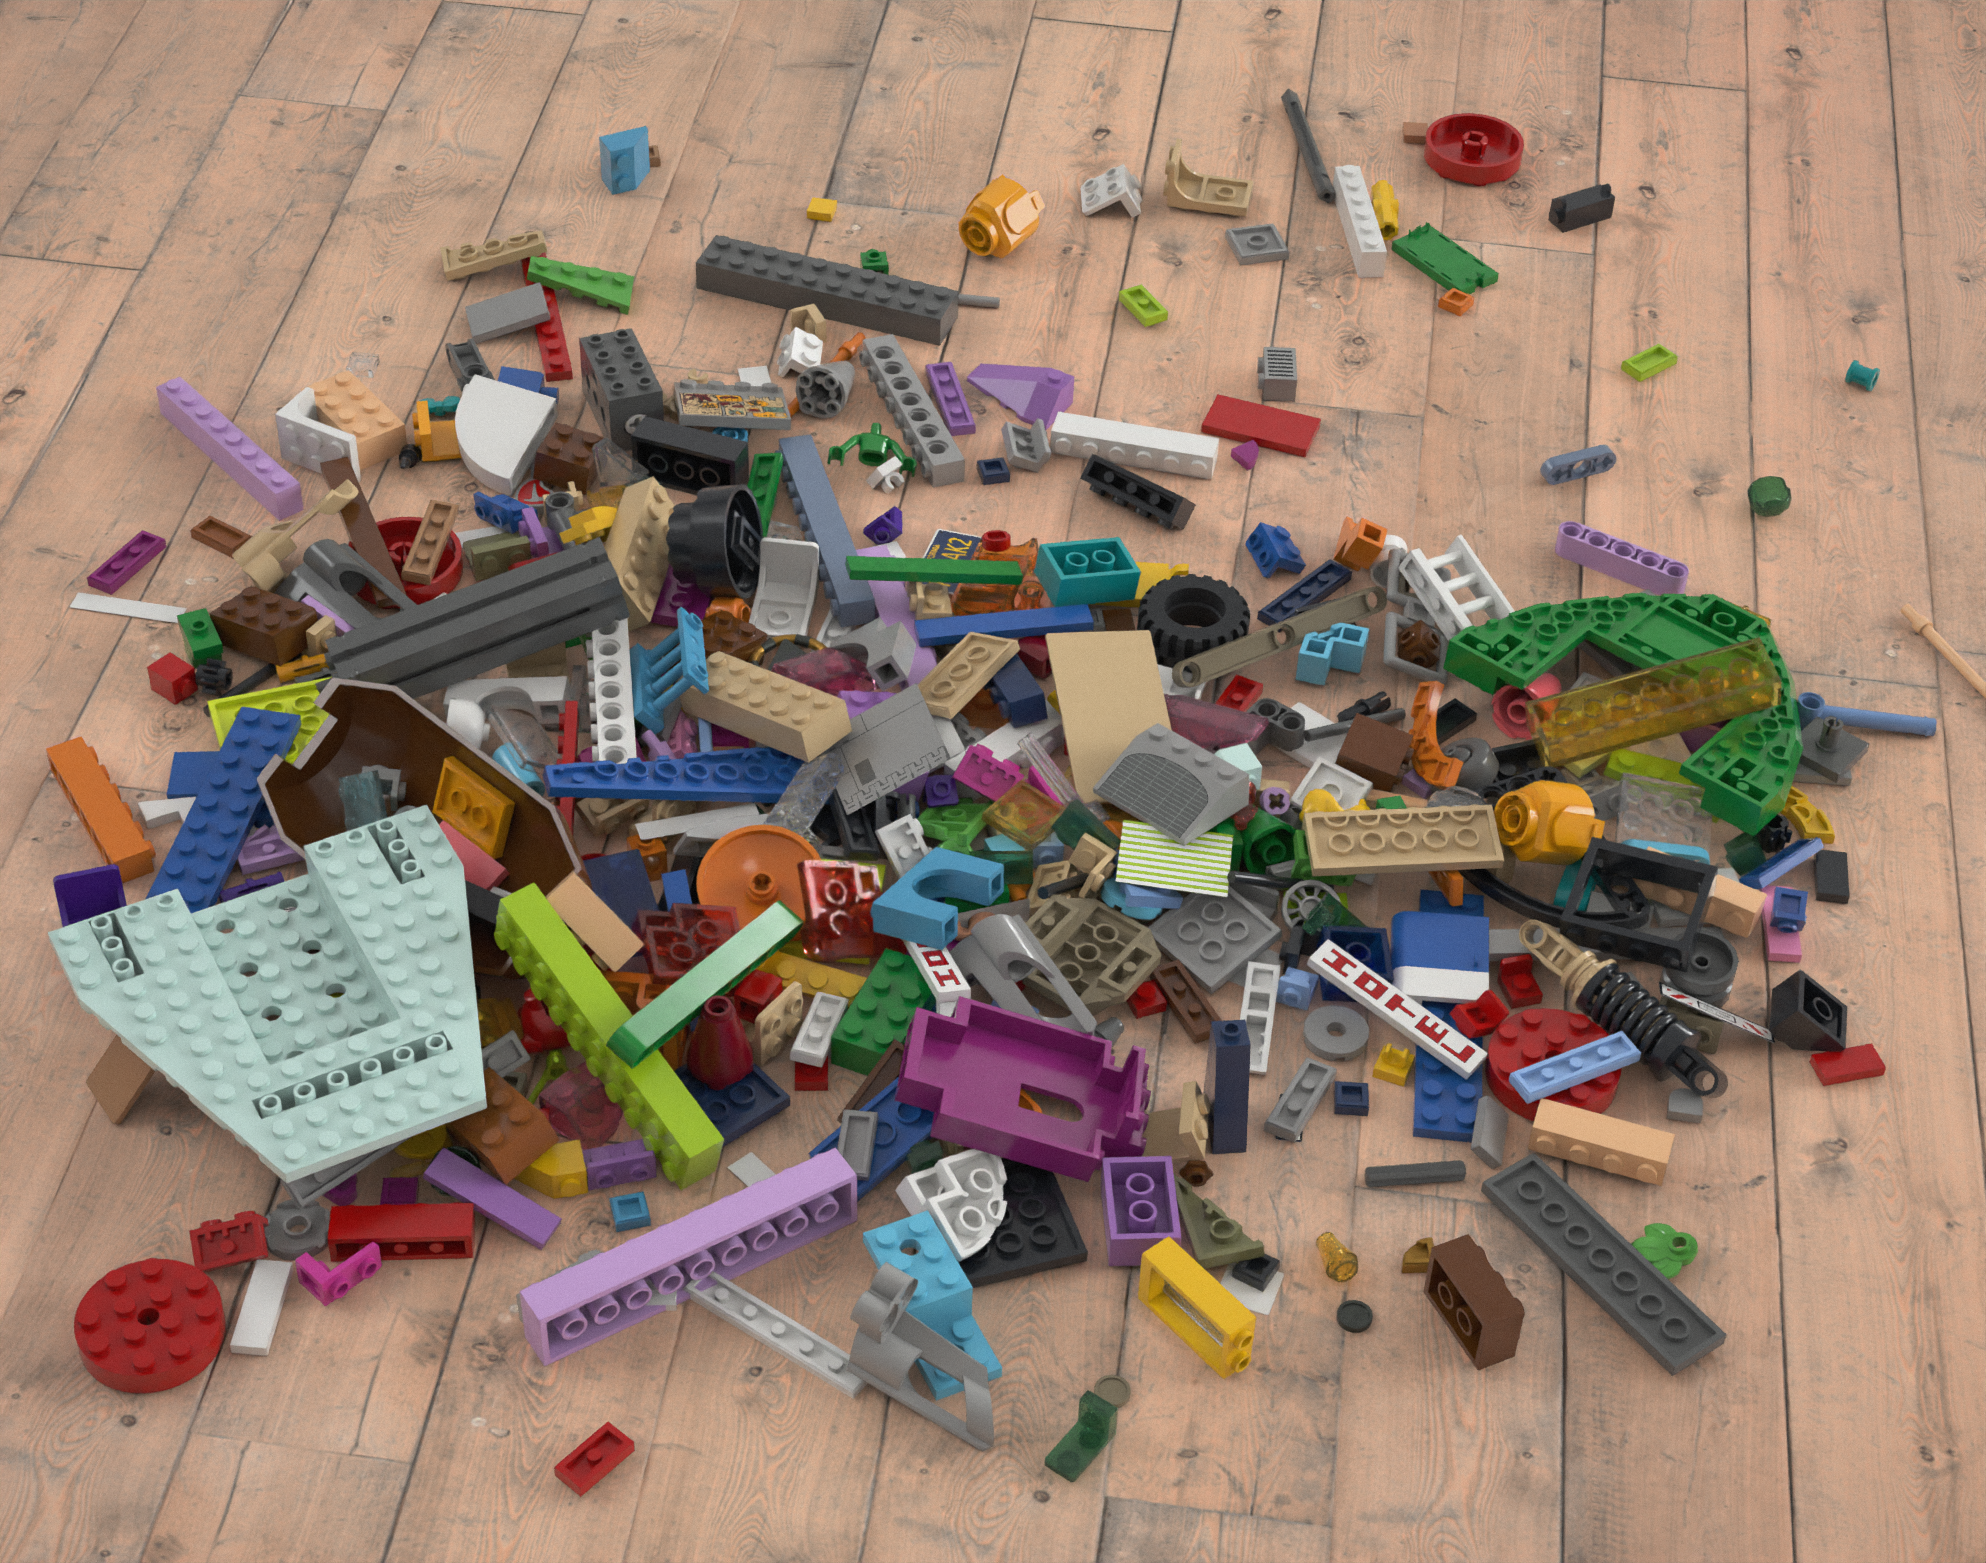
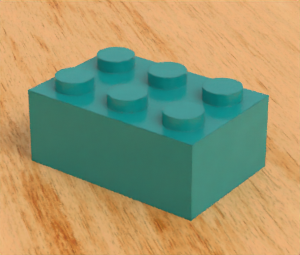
(1087, 571)

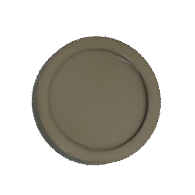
(1113, 1390)

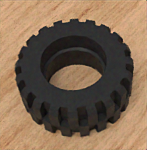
(1191, 602)

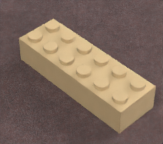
(640, 547)
(768, 708)

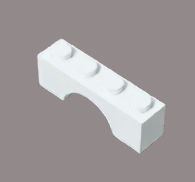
(537, 695)

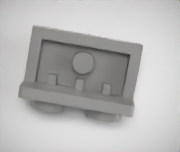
(1026, 446)

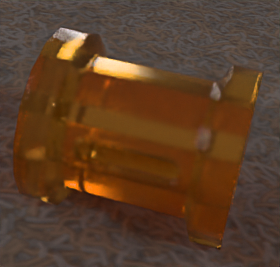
(1030, 599)

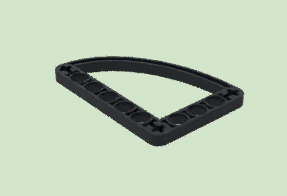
(1545, 912)

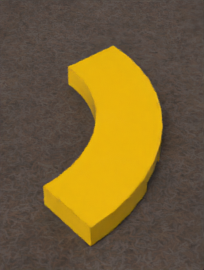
(1807, 818)

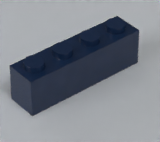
(1017, 694)

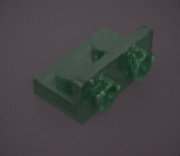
(1079, 820)

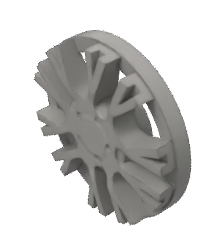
(1306, 904)

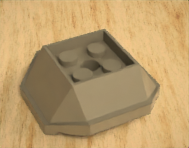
(1094, 949)

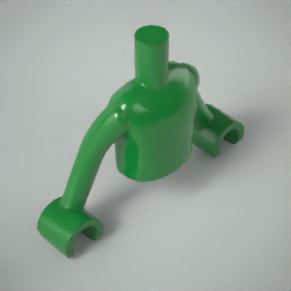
(873, 450)

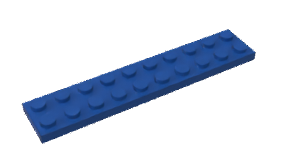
(225, 808)
(1442, 1098)

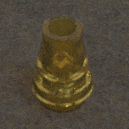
(1337, 1259)

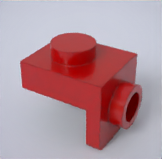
(1480, 1017)

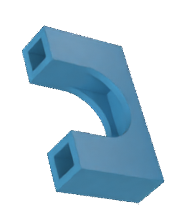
(910, 915)

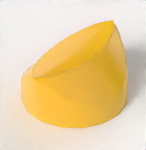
(425, 1144)

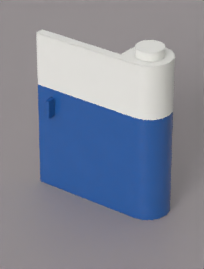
(1440, 956)

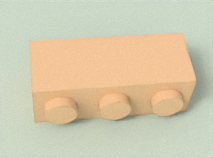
(594, 923)

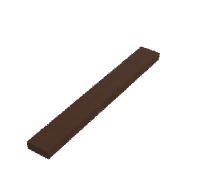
(362, 528)

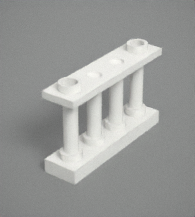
(1436, 594)

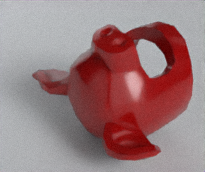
(538, 1027)

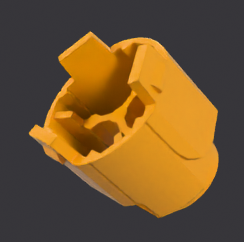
(1000, 218)
(1547, 822)

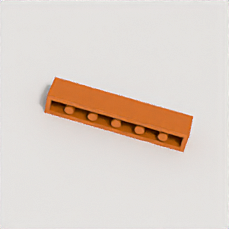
(100, 808)

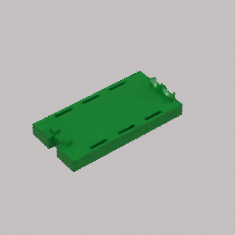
(1444, 260)

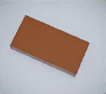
(219, 535)

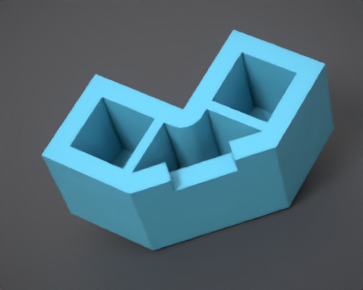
(1338, 648)

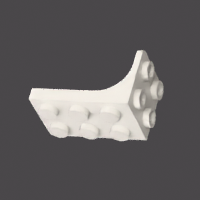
(309, 441)
(786, 587)

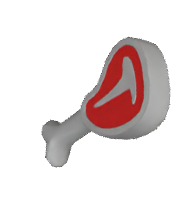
(531, 492)

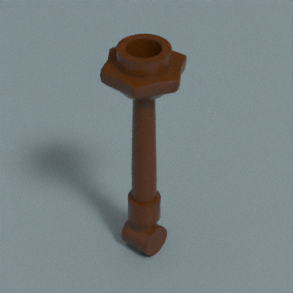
(1196, 1172)

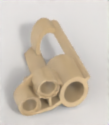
(272, 544)

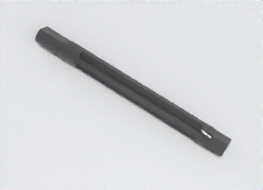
(1308, 146)

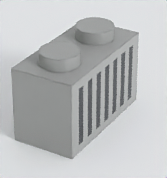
(1277, 374)

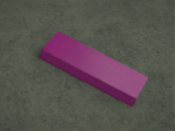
(126, 562)

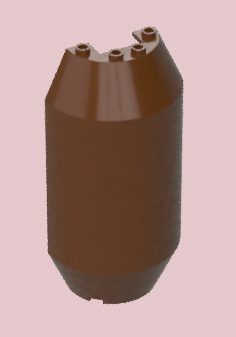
(390, 729)

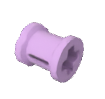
(1265, 801)

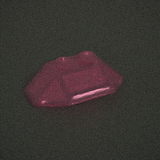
(828, 671)

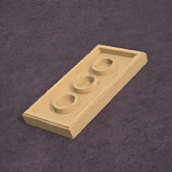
(965, 672)

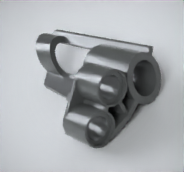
(333, 576)

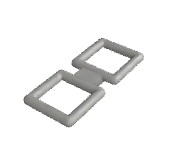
(1413, 612)

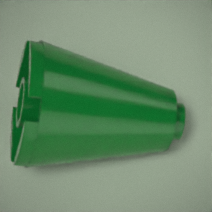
(1266, 842)

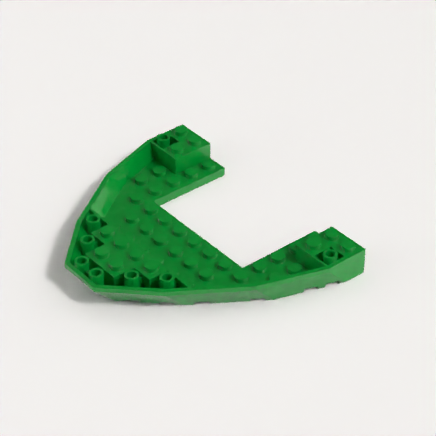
(1742, 767)

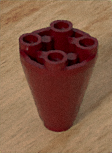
(719, 1045)

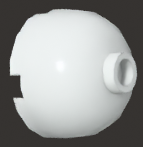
(468, 720)

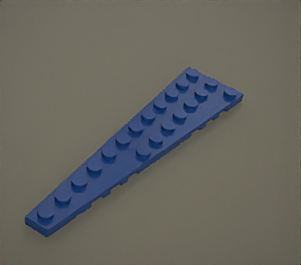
(701, 776)

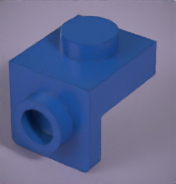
(1788, 910)

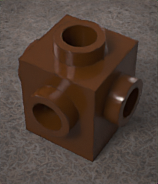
(1419, 645)

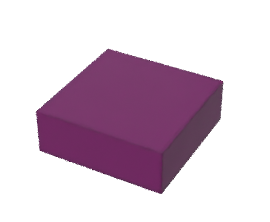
(399, 1190)

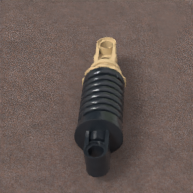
(1621, 1005)

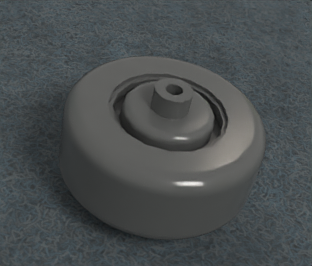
(1479, 763)

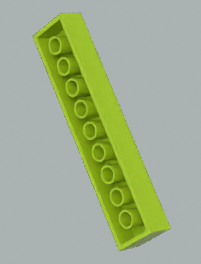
(590, 1013)

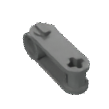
(466, 362)

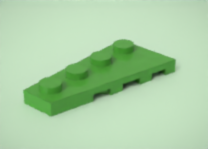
(583, 281)

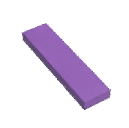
(950, 398)
(492, 1198)

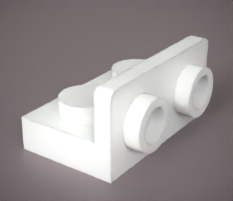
(903, 844)

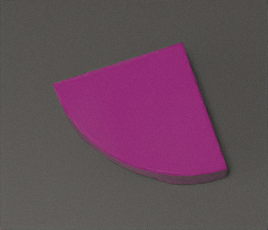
(1246, 454)

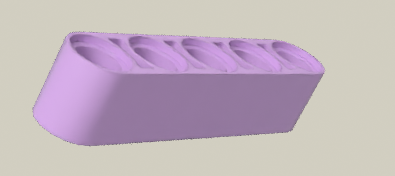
(1620, 559)

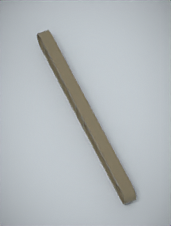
(1264, 641)

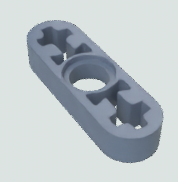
(1595, 461)

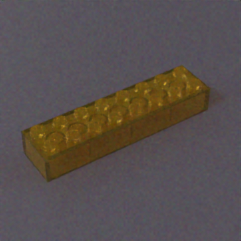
(1653, 703)

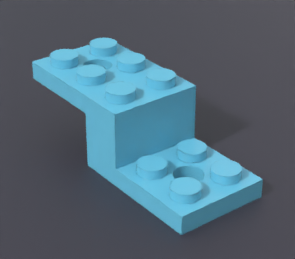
(941, 1295)

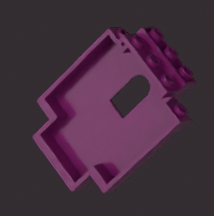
(983, 1055)

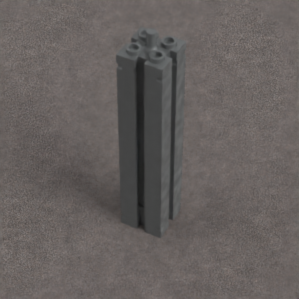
(484, 624)

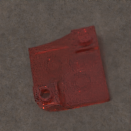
(838, 911)
(683, 938)

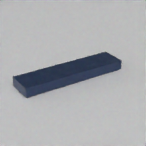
(1308, 591)

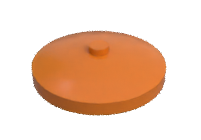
(754, 871)

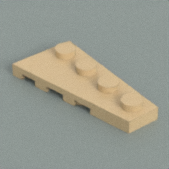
(493, 253)

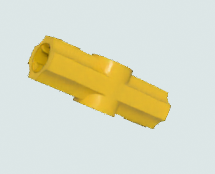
(1385, 208)

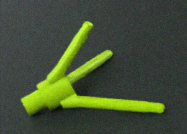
(554, 1069)

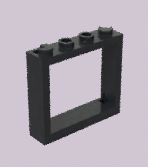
(1650, 867)

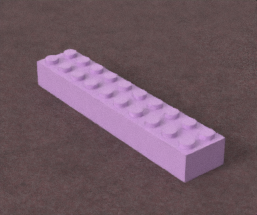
(724, 1237)

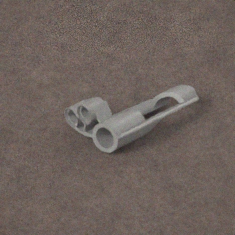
(1007, 951)
(892, 1341)

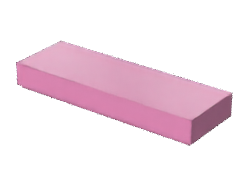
(1779, 945)

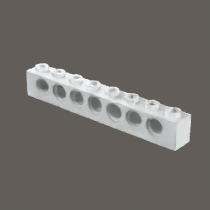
(612, 693)

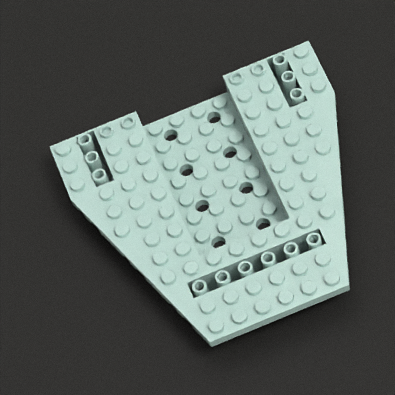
(330, 1070)

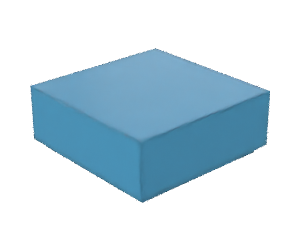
(630, 1211)

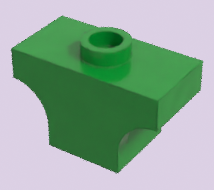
(199, 637)

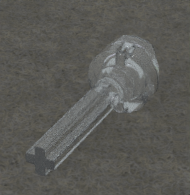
(1055, 778)

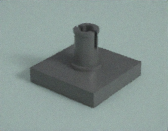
(1830, 749)

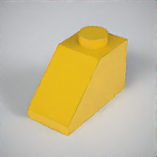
(558, 1171)

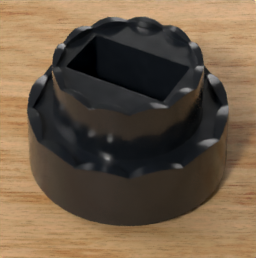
(717, 541)

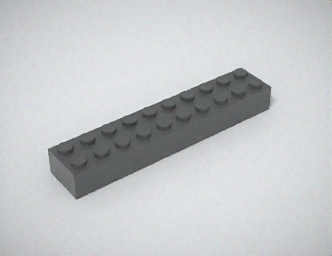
(837, 290)

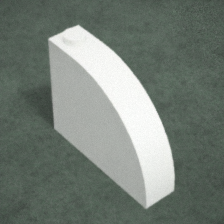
(501, 430)

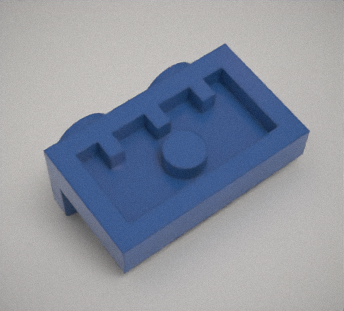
(500, 510)

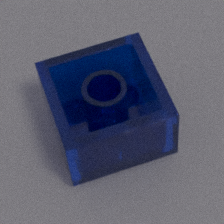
(1363, 943)

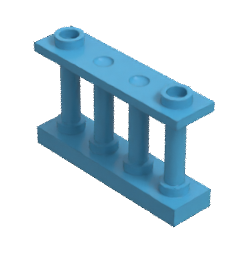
(647, 670)

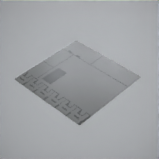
(887, 748)

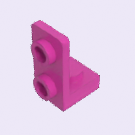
(334, 1284)

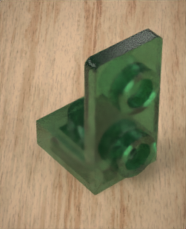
(1330, 913)
(1085, 1439)

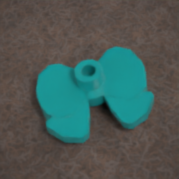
(439, 407)

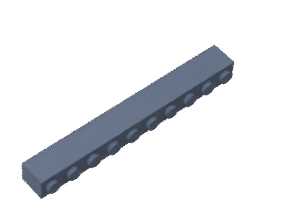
(824, 525)

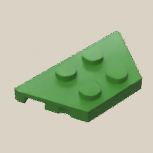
(954, 822)

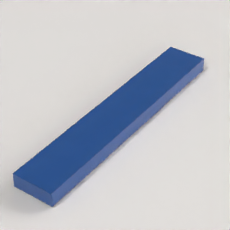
(1004, 624)

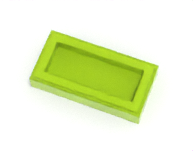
(1649, 362)

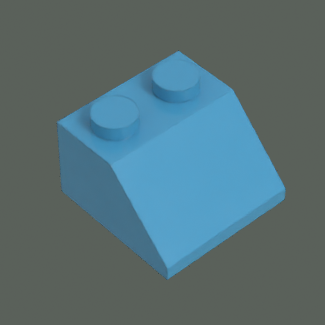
(624, 159)

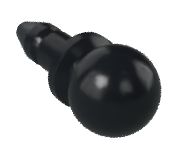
(409, 456)

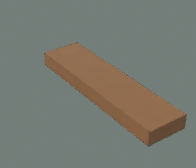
(430, 542)

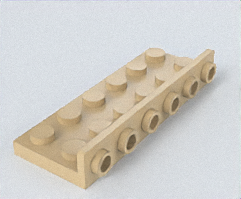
(1402, 840)

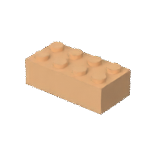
(353, 408)

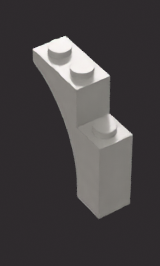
(883, 649)

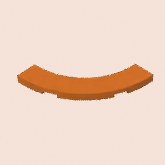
(1427, 757)

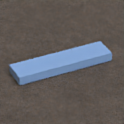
(1574, 1067)

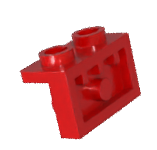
(229, 1242)

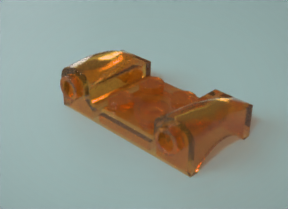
(994, 598)

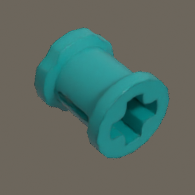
(1862, 375)

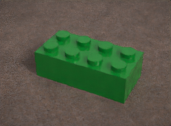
(880, 1013)

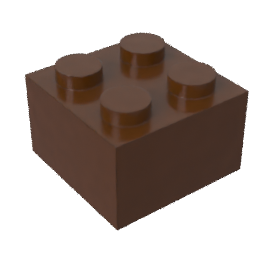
(566, 458)

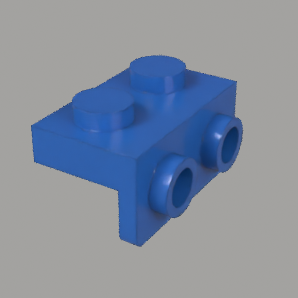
(1274, 549)

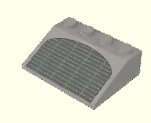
(1174, 784)

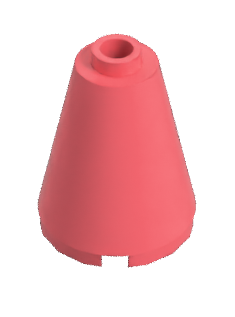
(1510, 704)

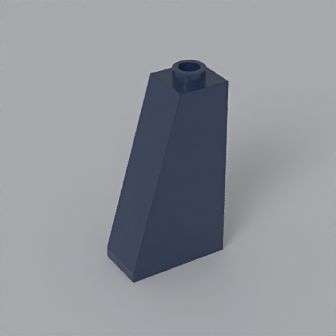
(1228, 1086)

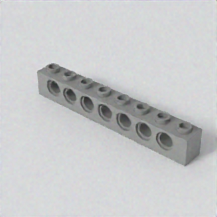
(912, 411)

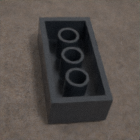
(689, 457)

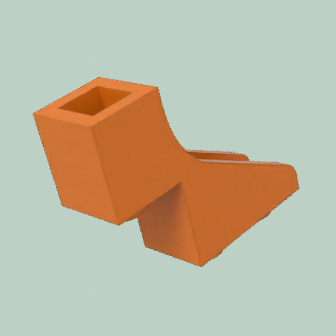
(1359, 543)

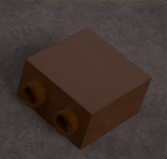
(1376, 752)

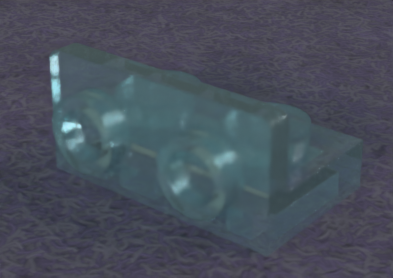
(362, 799)

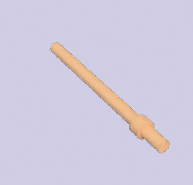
(1924, 627)

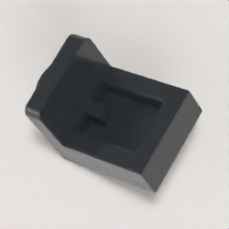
(1299, 944)

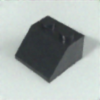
(1807, 1015)

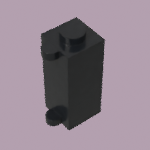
(1582, 208)

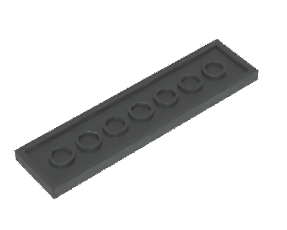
(1604, 1264)

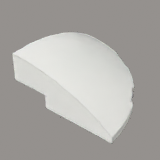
(961, 1197)

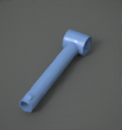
(1813, 705)

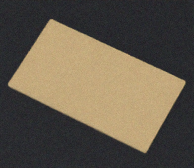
(1105, 697)

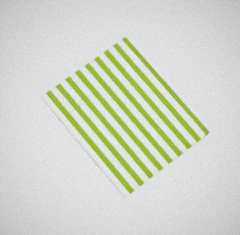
(1161, 862)

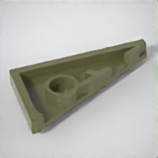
(1210, 1232)

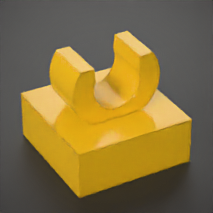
(1393, 1065)

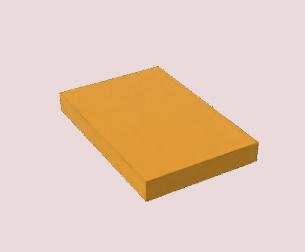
(473, 807)

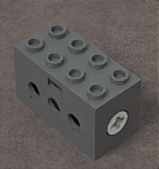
(619, 384)

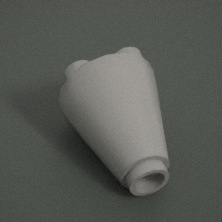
(825, 388)

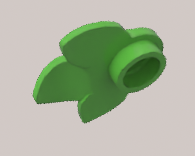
(1661, 1250)

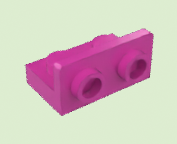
(985, 773)

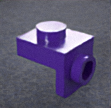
(885, 527)
(940, 791)

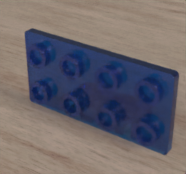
(622, 884)

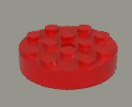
(1473, 148)
(399, 537)
(1537, 1037)
(145, 1358)

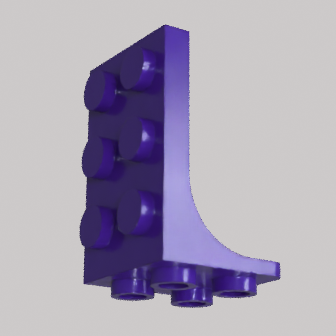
(88, 893)

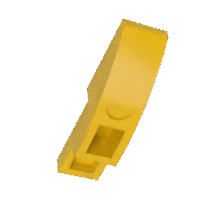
(590, 525)

